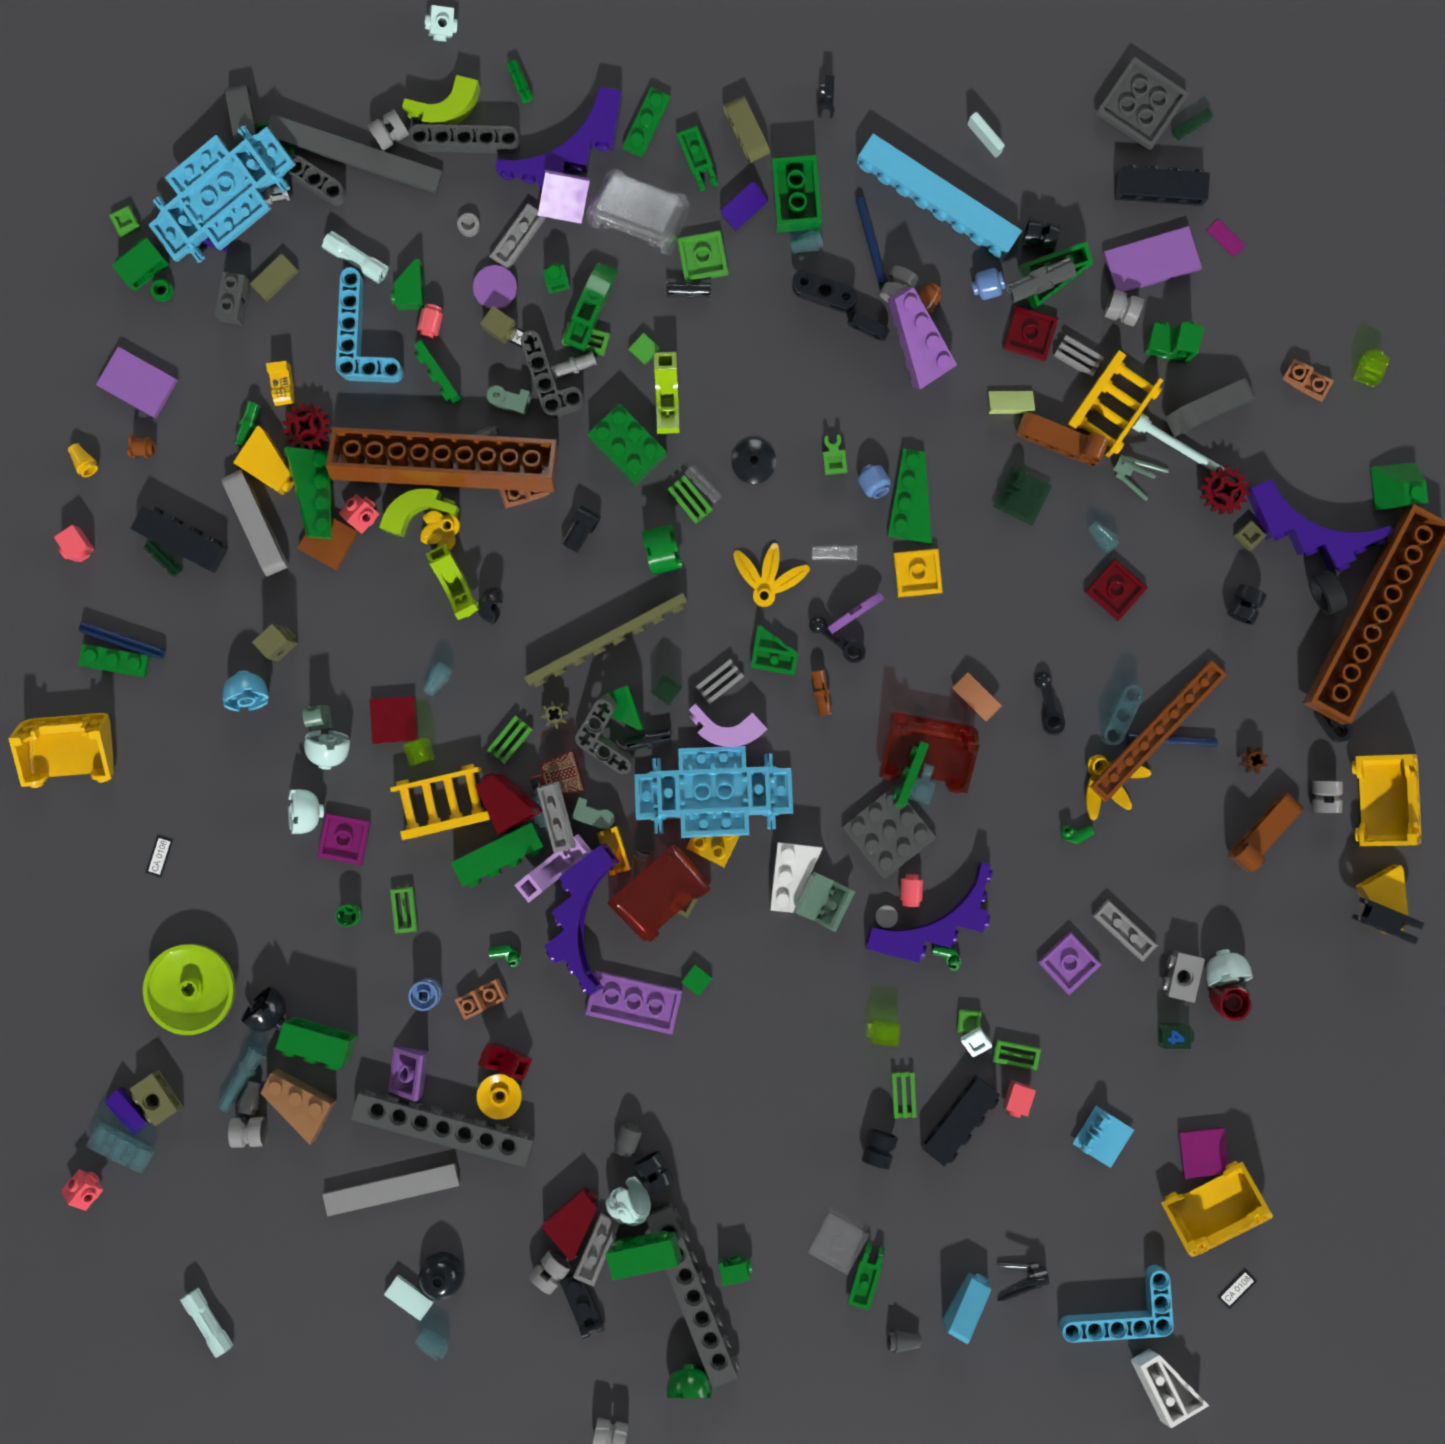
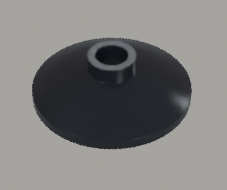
(751, 472)

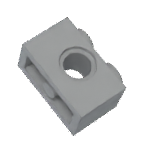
(1187, 988)

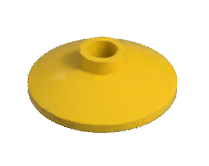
(493, 1106)

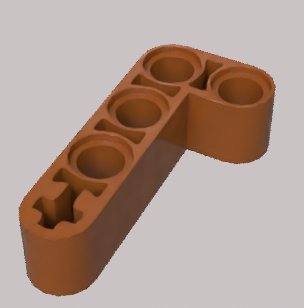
(1062, 439)
(1266, 830)

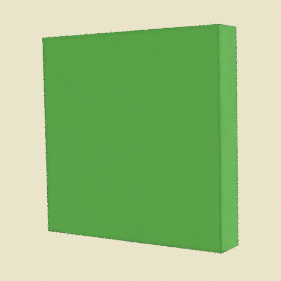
(702, 256)

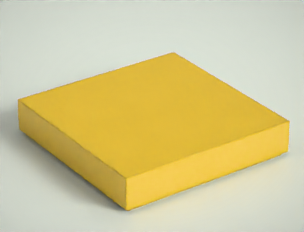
(917, 573)

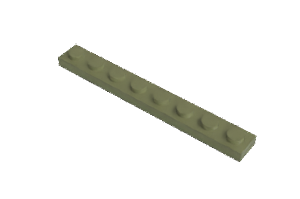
(598, 645)

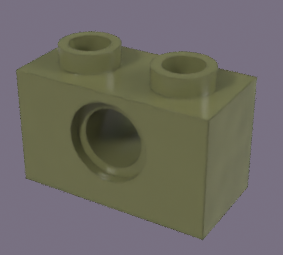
(275, 642)
(168, 1101)

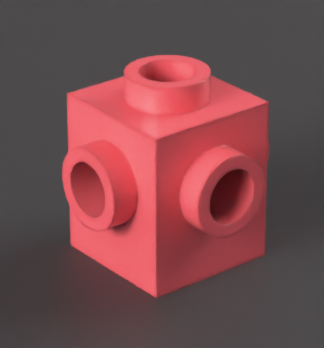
(359, 512)
(82, 1189)

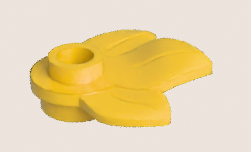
(436, 529)

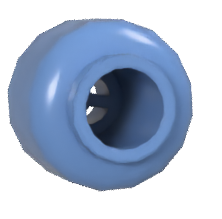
(989, 284)
(874, 481)

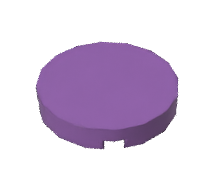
(495, 287)

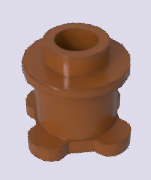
(140, 446)

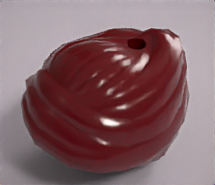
(1231, 1001)

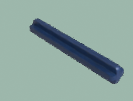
(122, 640)

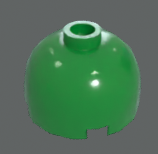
(689, 1383)

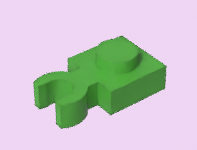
(834, 459)

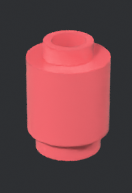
(430, 321)
(911, 890)

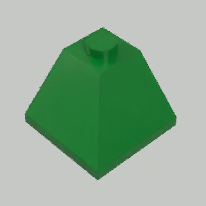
(1397, 486)
(626, 708)

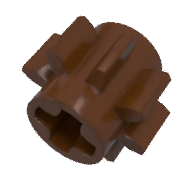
(1248, 763)

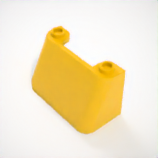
(63, 748)
(1388, 800)
(1217, 1210)

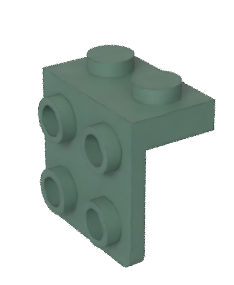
(824, 901)

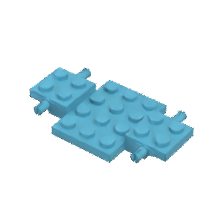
(220, 192)
(713, 792)

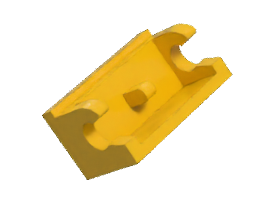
(614, 840)

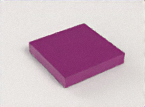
(344, 838)
(1203, 1152)

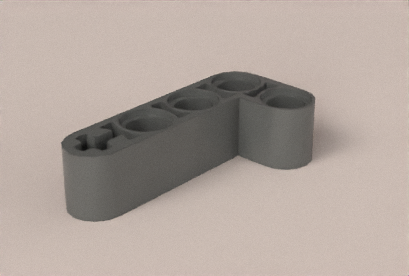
(545, 373)
(1209, 407)

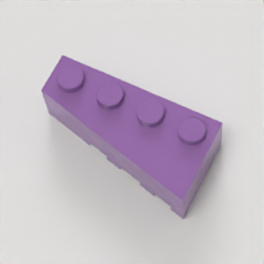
(921, 342)

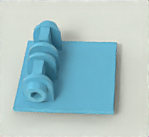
(1103, 1136)

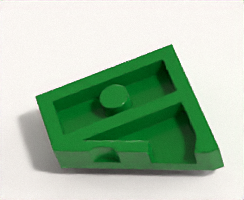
(773, 654)

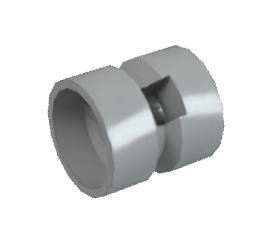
(381, 134)
(899, 278)
(1122, 307)
(1327, 788)
(247, 1132)
(552, 1268)
(610, 1433)

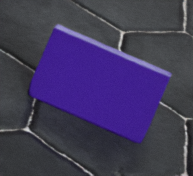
(743, 206)
(127, 1110)

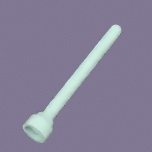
(1144, 424)

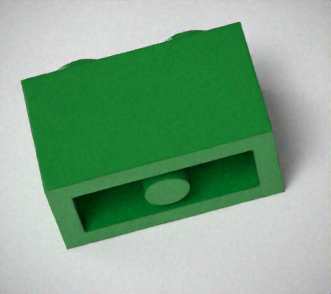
(140, 264)

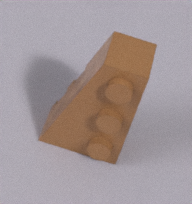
(298, 1103)

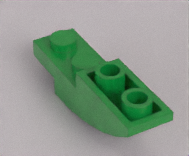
(590, 306)

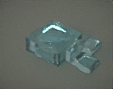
(923, 787)

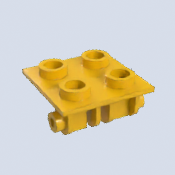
(713, 848)

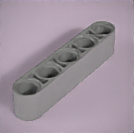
(254, 522)

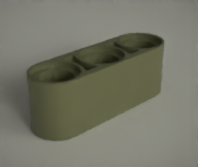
(746, 129)

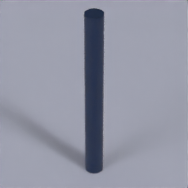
(870, 238)
(1183, 740)

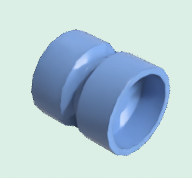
(425, 994)

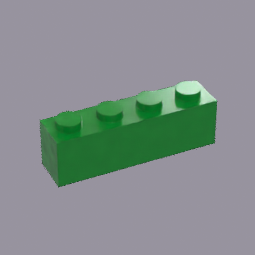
(497, 854)

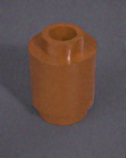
(930, 296)

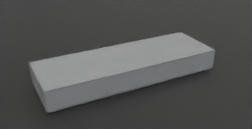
(517, 237)
(556, 817)
(1124, 930)
(595, 1250)

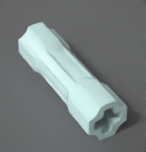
(342, 249)
(215, 1336)

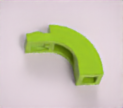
(452, 109)
(666, 392)
(409, 504)
(452, 581)

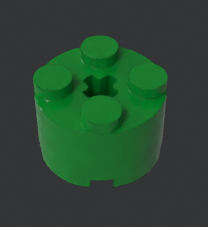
(661, 549)

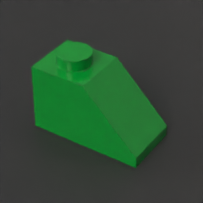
(409, 288)

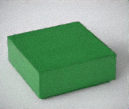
(696, 979)

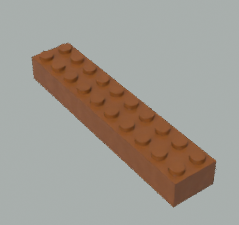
(442, 459)
(1377, 615)

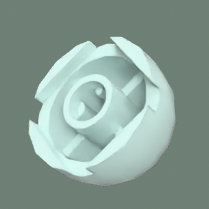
(326, 749)
(304, 811)
(1227, 968)

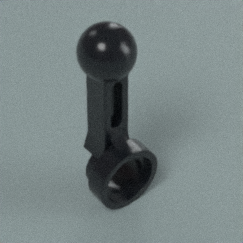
(819, 625)
(1043, 681)

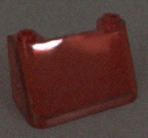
(950, 750)
(659, 892)

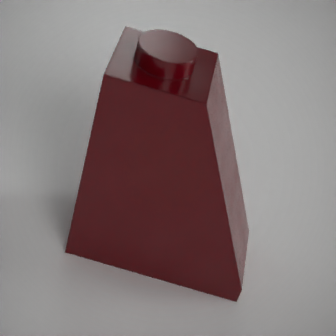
(506, 802)
(571, 1221)

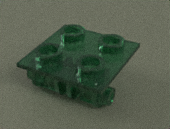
(1022, 495)

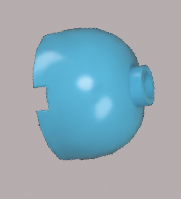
(244, 690)

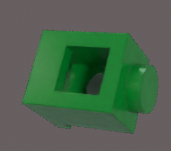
(556, 278)
(735, 1269)

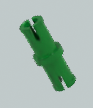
(247, 423)

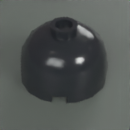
(266, 1011)
(441, 1276)

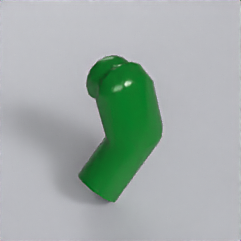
(1076, 836)
(507, 952)
(949, 954)

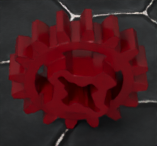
(302, 435)
(1222, 481)

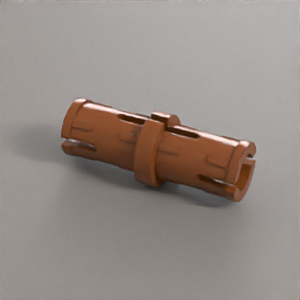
(821, 693)

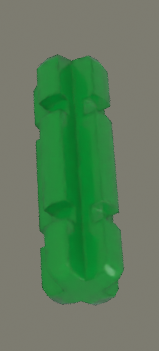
(519, 81)

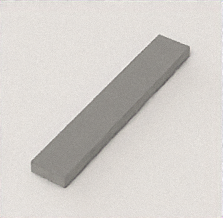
(391, 1189)

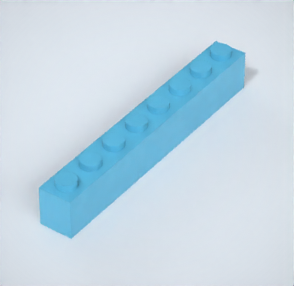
(938, 196)

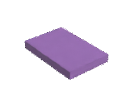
(137, 382)

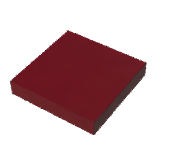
(1030, 333)
(1115, 589)
(393, 719)

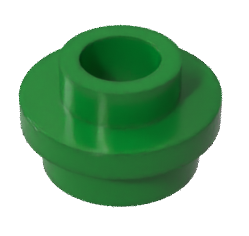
(157, 285)

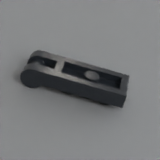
(582, 1305)

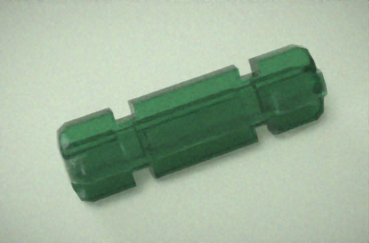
(1192, 124)
(163, 558)

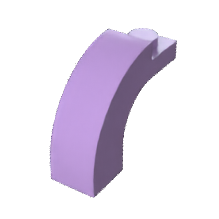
(734, 736)
(551, 869)

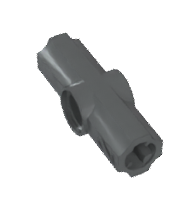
(1041, 280)

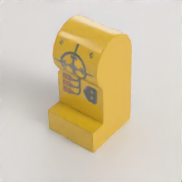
(281, 382)

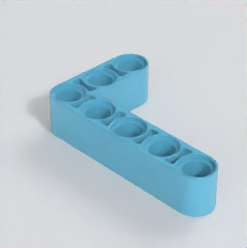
(354, 334)
(1127, 1319)

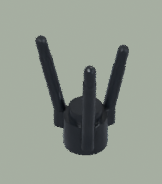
(1036, 1279)

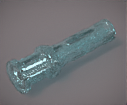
(245, 1069)

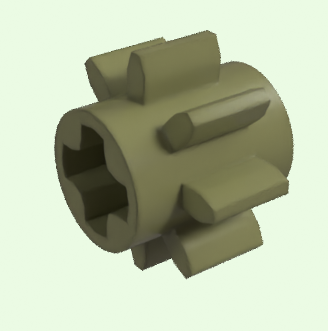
(561, 713)

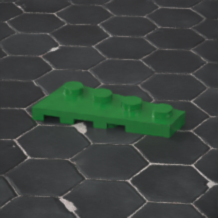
(312, 489)
(911, 501)

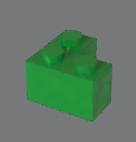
(1174, 343)

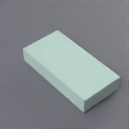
(986, 134)
(409, 1297)

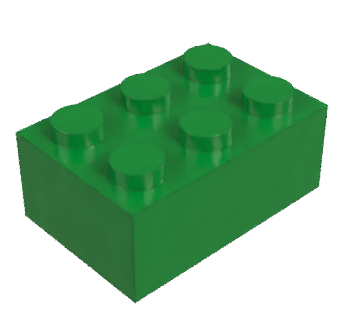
(796, 193)
(627, 444)
(316, 1043)

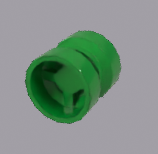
(344, 916)

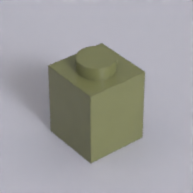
(499, 325)

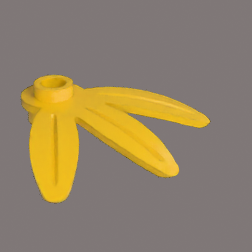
(769, 572)
(1093, 801)

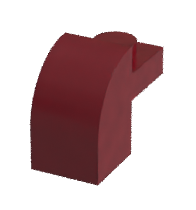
(505, 1059)

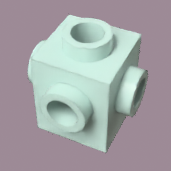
(446, 16)

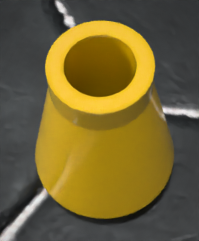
(83, 462)

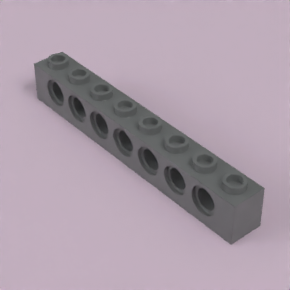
(365, 1113)
(717, 1371)

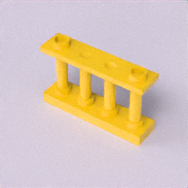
(1105, 384)
(434, 823)

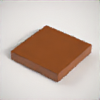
(330, 551)

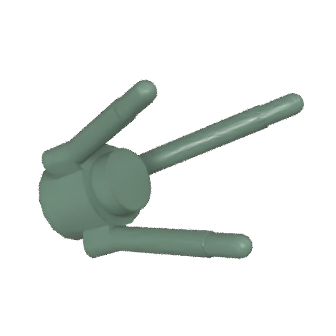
(1126, 465)

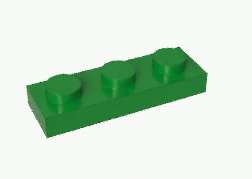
(646, 122)
(436, 373)
(114, 660)
(910, 774)

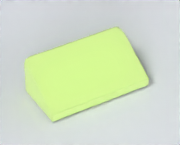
(1010, 402)

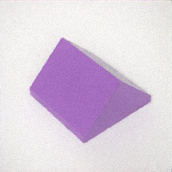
(408, 1072)

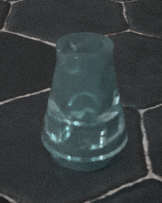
(807, 242)
(1104, 537)
(437, 678)

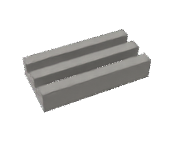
(1058, 354)
(705, 693)

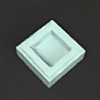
(976, 1041)

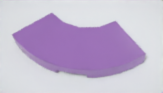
(855, 612)

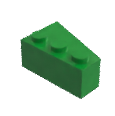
(1078, 254)
(643, 1254)

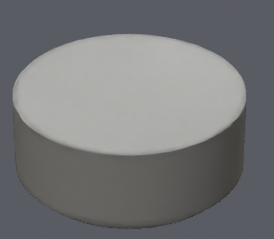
(468, 224)
(886, 916)

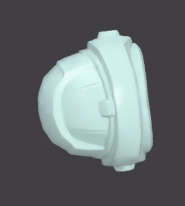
(630, 1204)

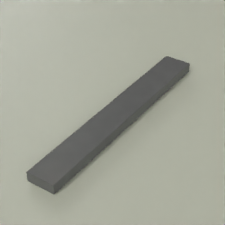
(355, 154)

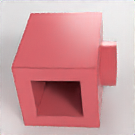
(74, 544)
(1019, 1099)

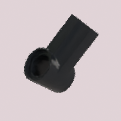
(582, 525)

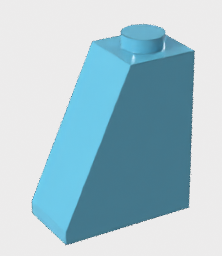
(967, 1307)

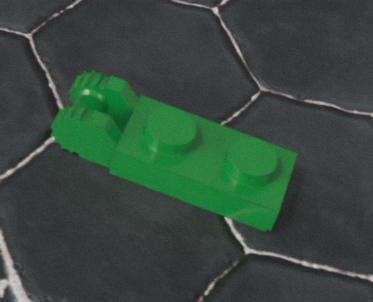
(696, 155)
(866, 1278)

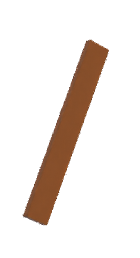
(1158, 730)

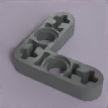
(597, 740)

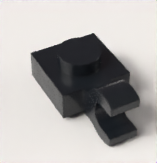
(827, 92)

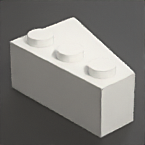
(791, 872)
(1167, 1391)

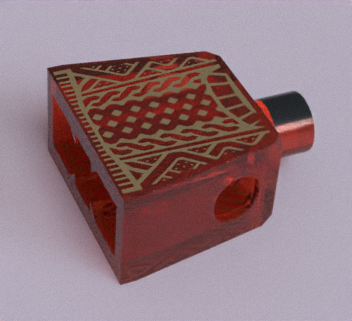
(562, 769)

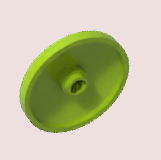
(189, 989)

